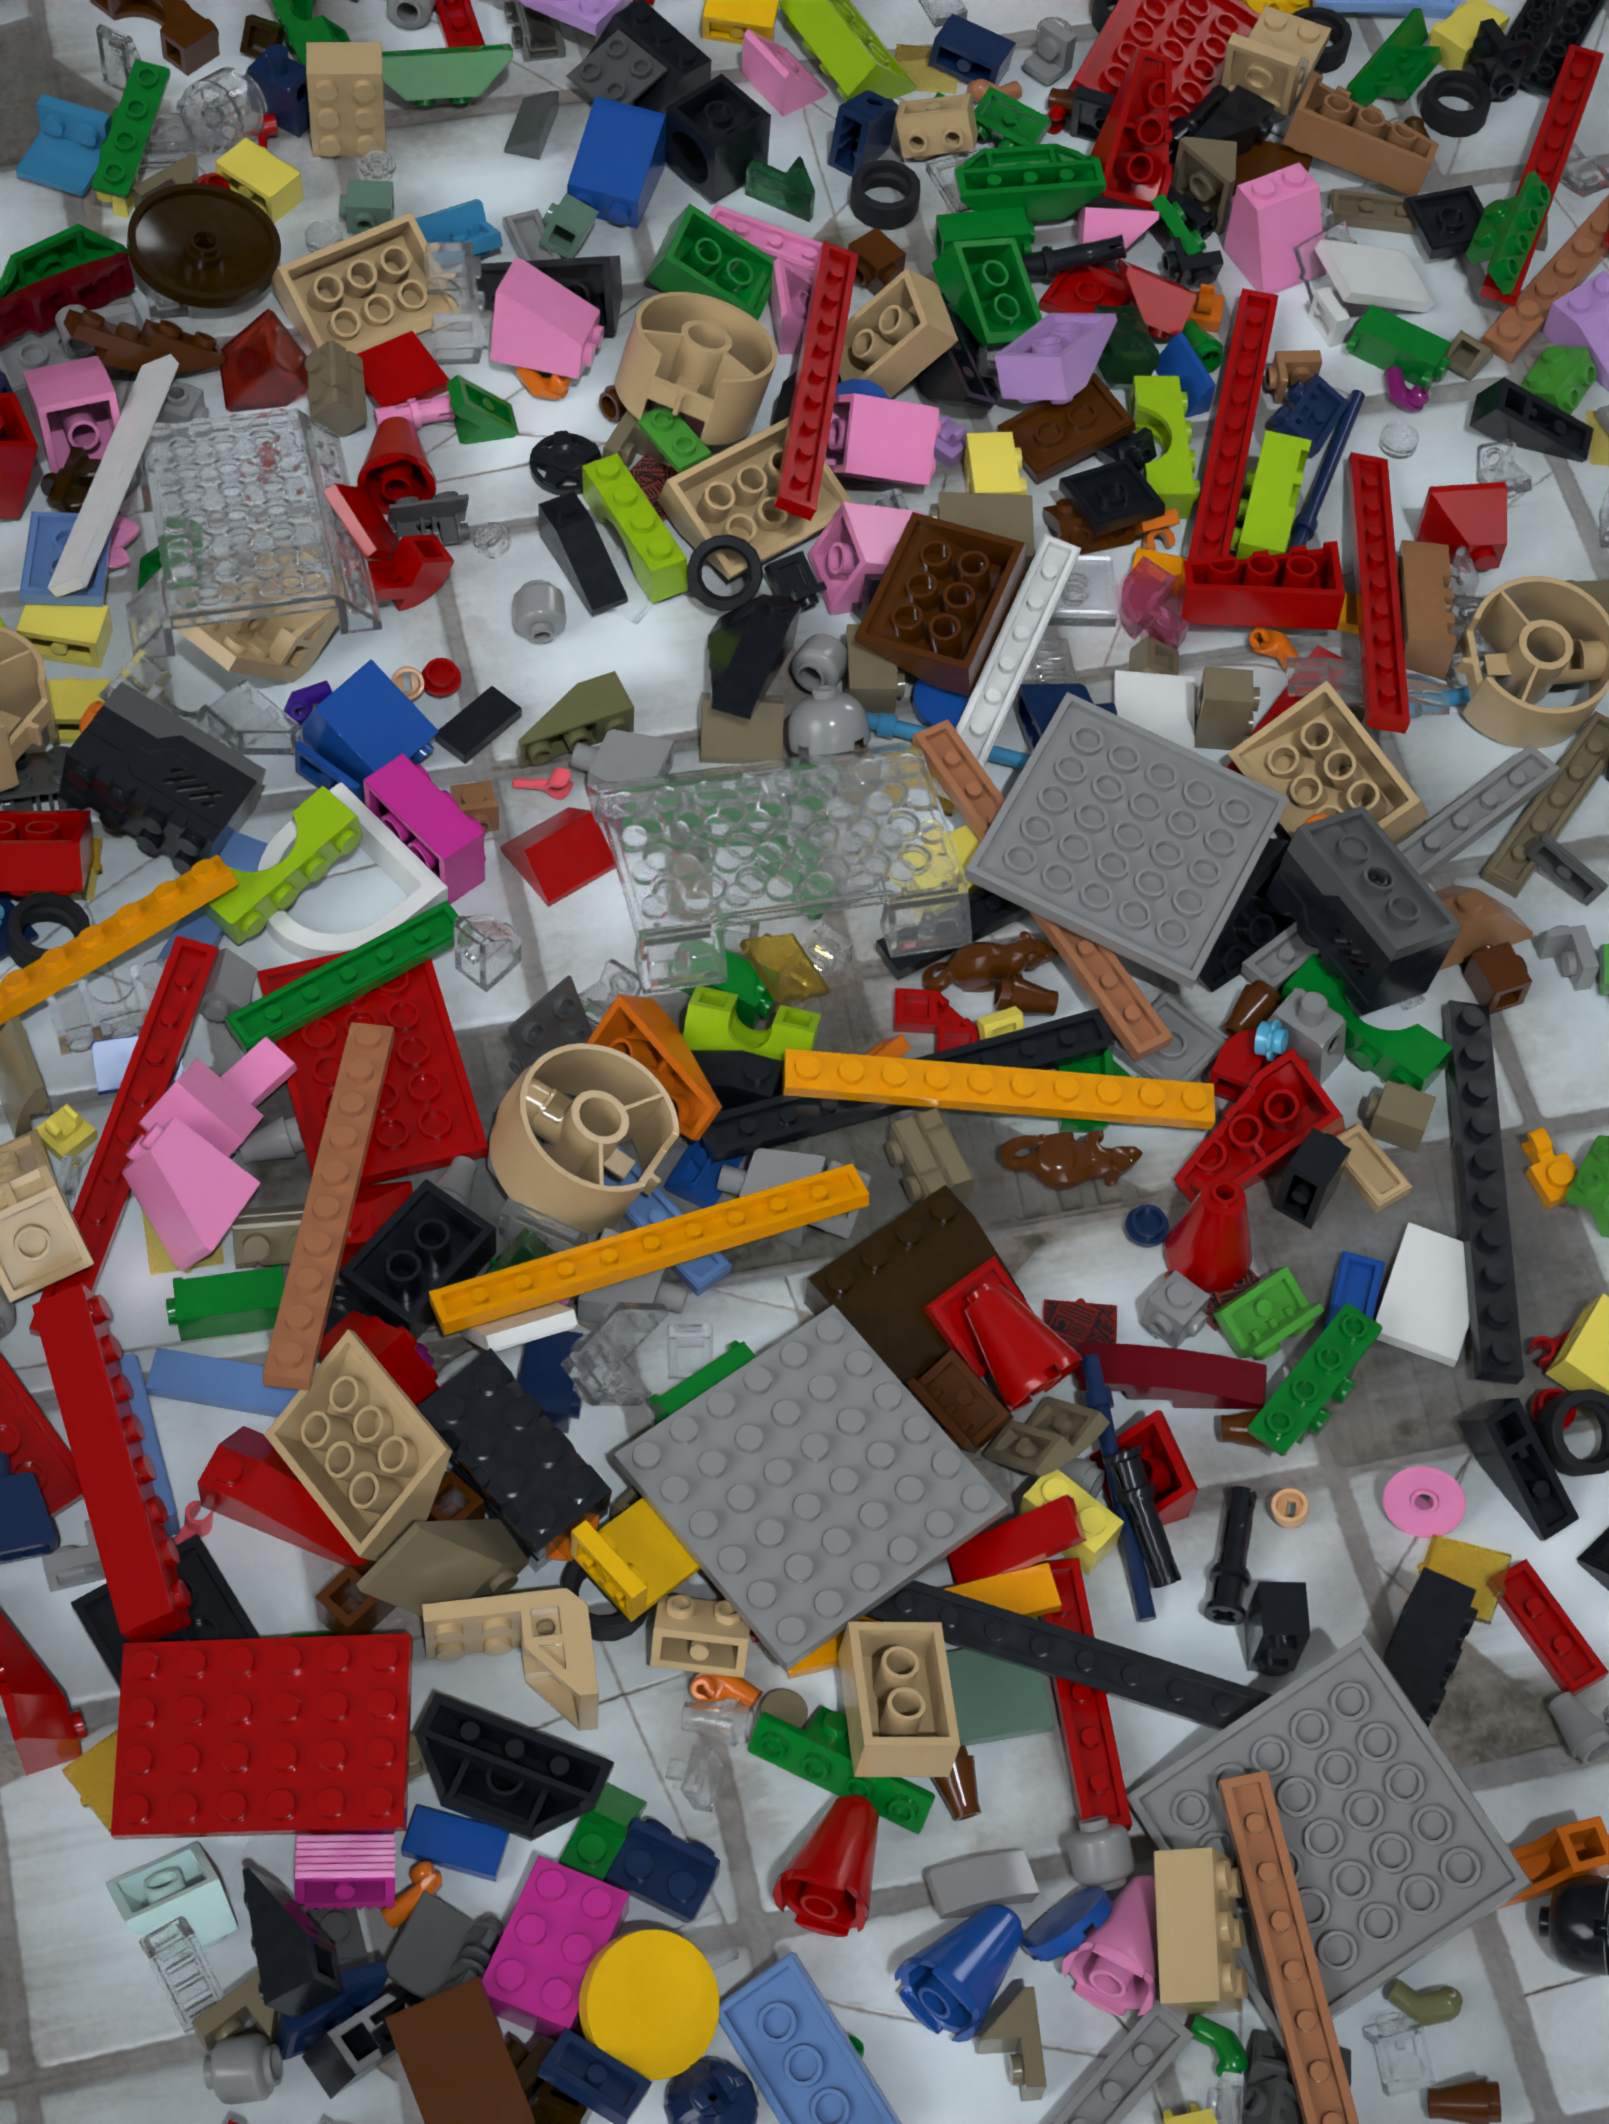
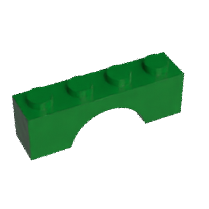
(301, 27)
(1400, 1056)

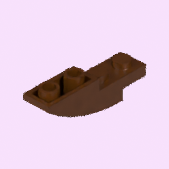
(130, 348)

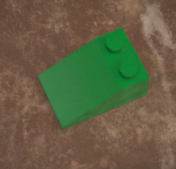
(712, 261)
(988, 288)

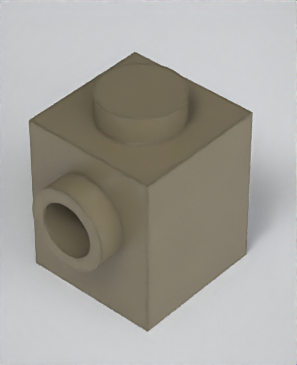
(1399, 1115)

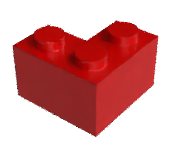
(392, 1348)

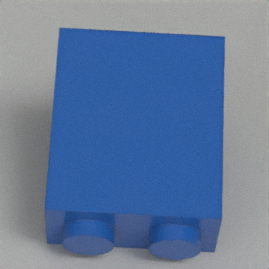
(619, 161)
(367, 725)

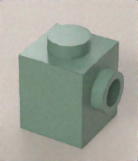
(367, 204)
(567, 226)

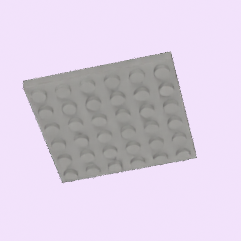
(1127, 839)
(810, 1486)
(1372, 1818)

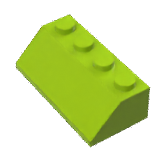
(847, 48)

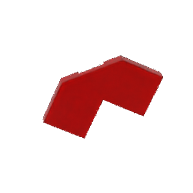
(931, 1014)

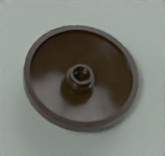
(203, 245)

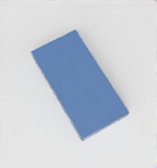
(801, 2051)

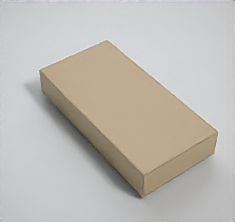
(1372, 1170)

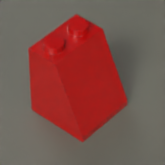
(17, 456)

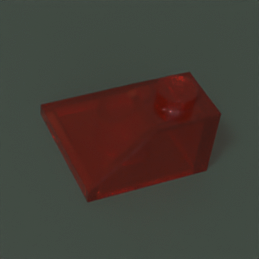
(263, 366)

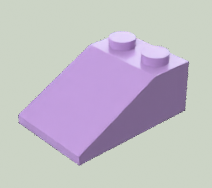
(1583, 321)
(1054, 357)

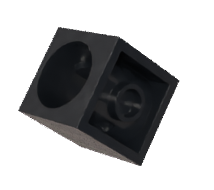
(716, 136)

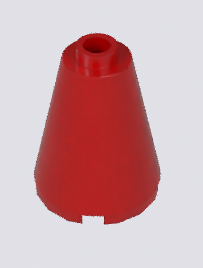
(396, 465)
(1212, 1238)
(1018, 1346)
(833, 1870)

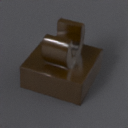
(260, 34)
(529, 2063)

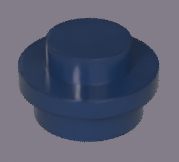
(1147, 1226)

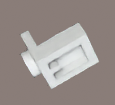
(1329, 315)

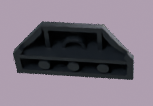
(955, 375)
(506, 1770)

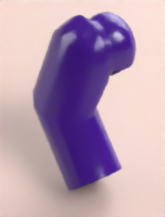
(303, 700)

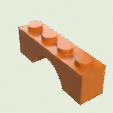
(1563, 1855)

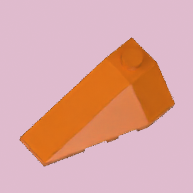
(649, 1036)

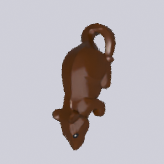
(982, 963)
(1067, 1163)

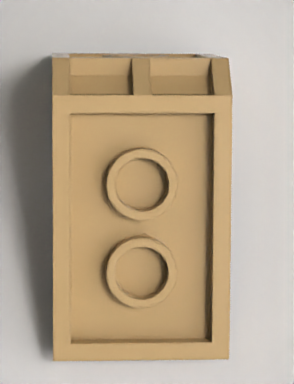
(1275, 58)
(268, 646)
(36, 1223)
(548, 1628)

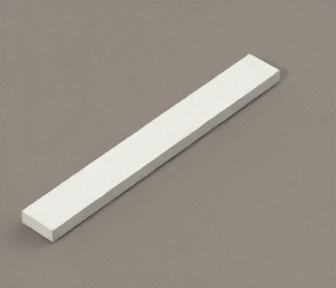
(113, 477)
(1015, 648)

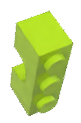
(714, 1025)

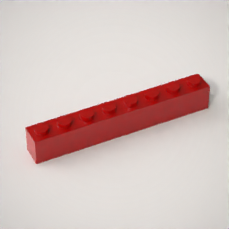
(112, 1465)

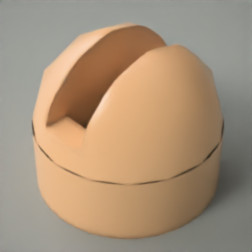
(416, 681)
(1280, 1508)

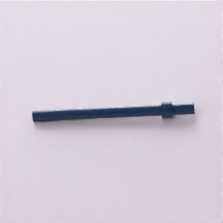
(1306, 523)
(1100, 1399)

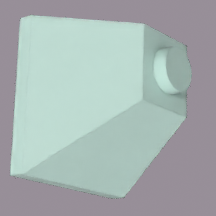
(171, 1888)

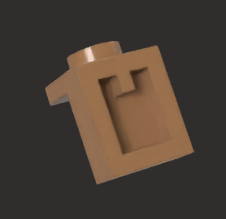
(1289, 368)
(479, 802)

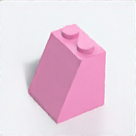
(1268, 221)
(543, 324)
(72, 408)
(882, 440)
(855, 544)
(186, 1189)

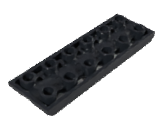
(1551, 30)

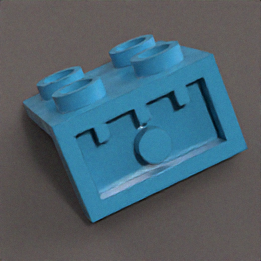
(66, 146)

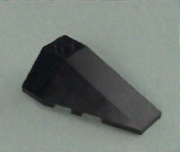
(591, 278)
(749, 651)
(1251, 923)

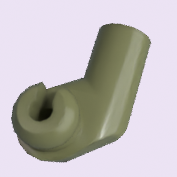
(1427, 2008)

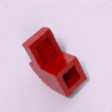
(413, 572)
(1237, 1065)

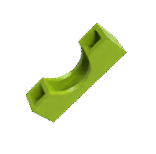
(1162, 407)
(653, 552)
(323, 834)

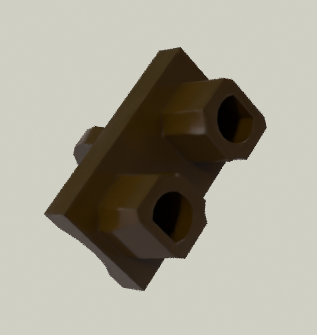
(71, 484)

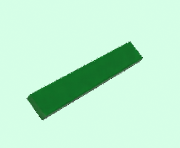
(344, 978)

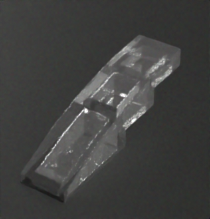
(1304, 674)

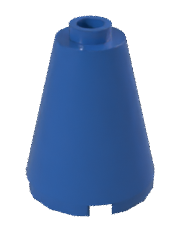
(961, 1972)

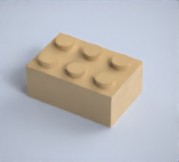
(346, 98)
(897, 333)
(898, 1699)
(1199, 1931)

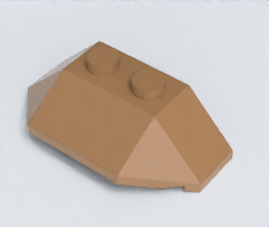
(1482, 922)

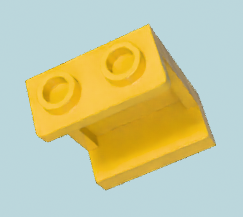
(731, 18)

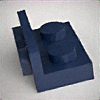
(1310, 412)
(664, 1870)

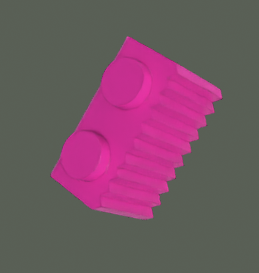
(345, 1871)

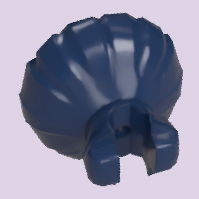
(690, 2092)

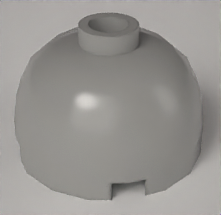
(827, 722)

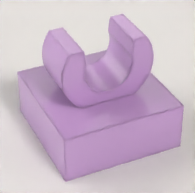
(950, 442)

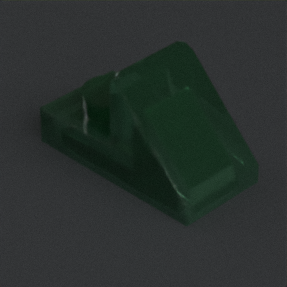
(785, 191)

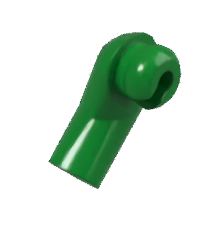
(1224, 2042)

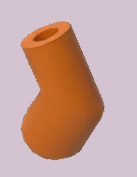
(543, 387)
(1272, 644)
(715, 1687)
(425, 1879)

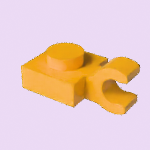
(1549, 1173)

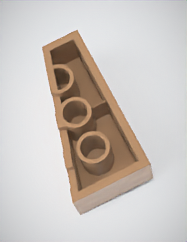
(1359, 138)
(1426, 607)

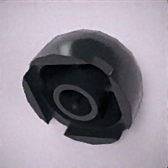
(1579, 1924)

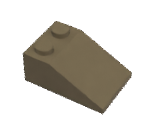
(445, 1564)

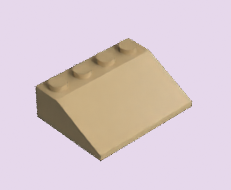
(361, 288)
(736, 497)
(1327, 766)
(361, 1449)

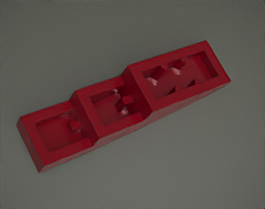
(87, 285)
(1179, 1375)

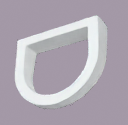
(388, 853)

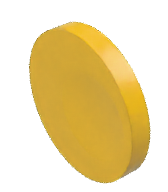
(650, 2002)

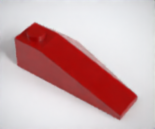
(1137, 133)
(1263, 1127)
(259, 1489)
(35, 1707)

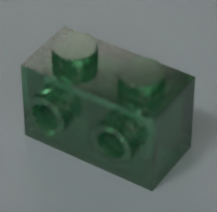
(1129, 347)

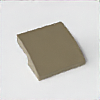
(20, 1081)
(1049, 1438)

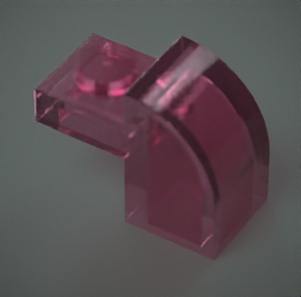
(1143, 606)

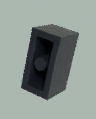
(1312, 1177)
(1276, 1627)

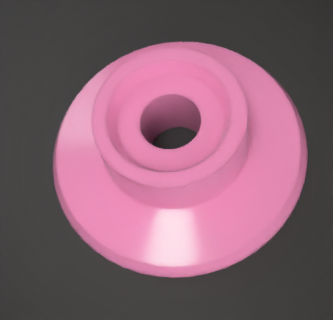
(1420, 1515)

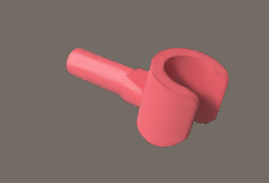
(556, 786)
(191, 1526)

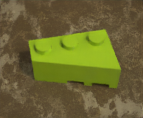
(1273, 496)

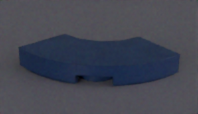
(360, 1989)

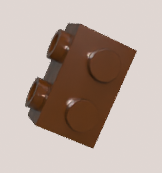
(1072, 529)
(960, 1402)

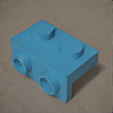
(462, 224)

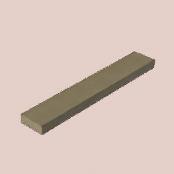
(1383, 213)
(1552, 807)

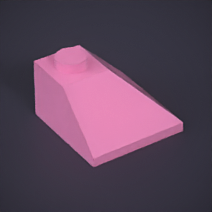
(1105, 223)

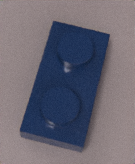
(594, 2078)

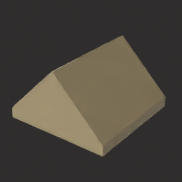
(1208, 173)
(741, 740)

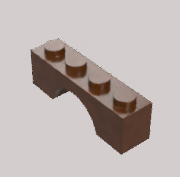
(185, 35)
(351, 1612)

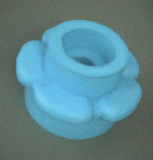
(1271, 1039)

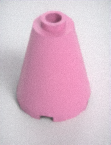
(1119, 1960)

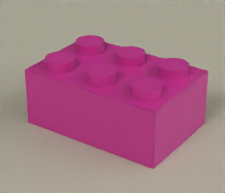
(428, 824)
(549, 1945)

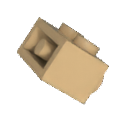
(936, 126)
(699, 1636)

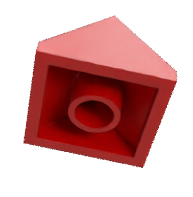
(561, 854)
(1163, 1465)

